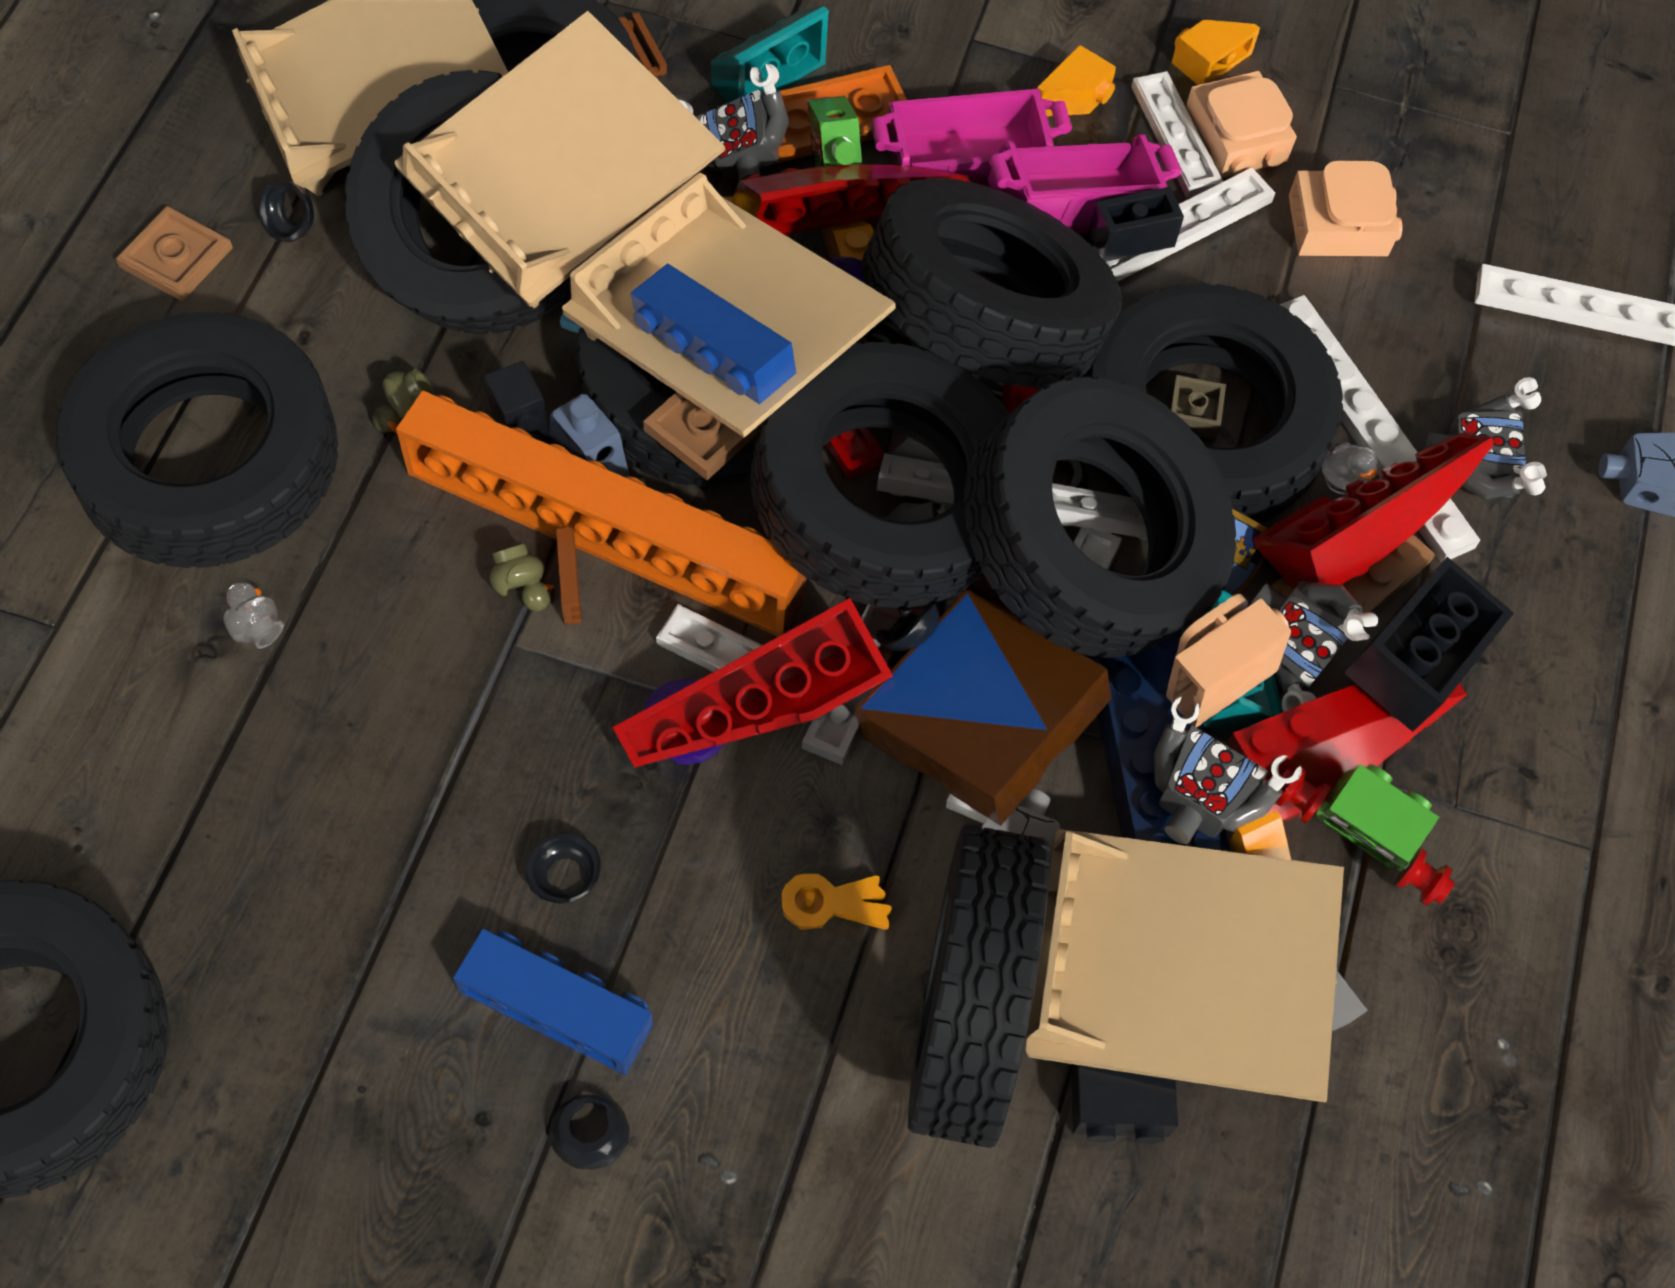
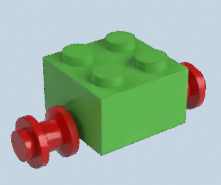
(1378, 821)

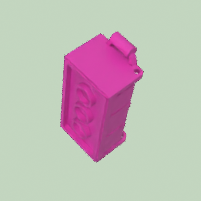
(966, 130)
(1075, 177)

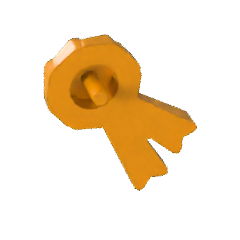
(812, 901)

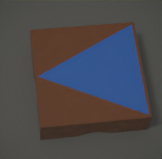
(984, 705)

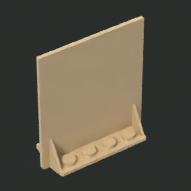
(344, 62)
(558, 158)
(742, 263)
(1188, 964)

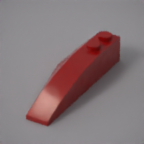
(826, 195)
(1351, 533)
(764, 690)
(1329, 737)

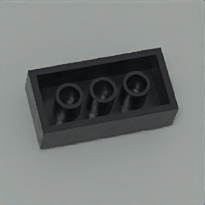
(1429, 644)

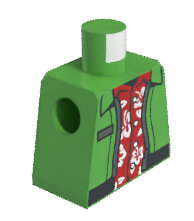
(834, 139)

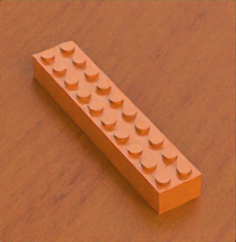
(610, 514)

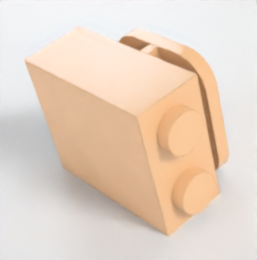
(1242, 122)
(1345, 210)
(1226, 656)

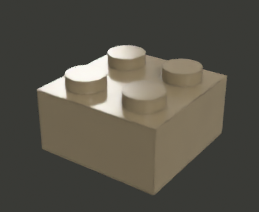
(1198, 404)

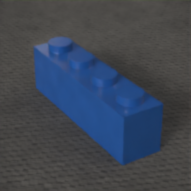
(713, 333)
(554, 1000)

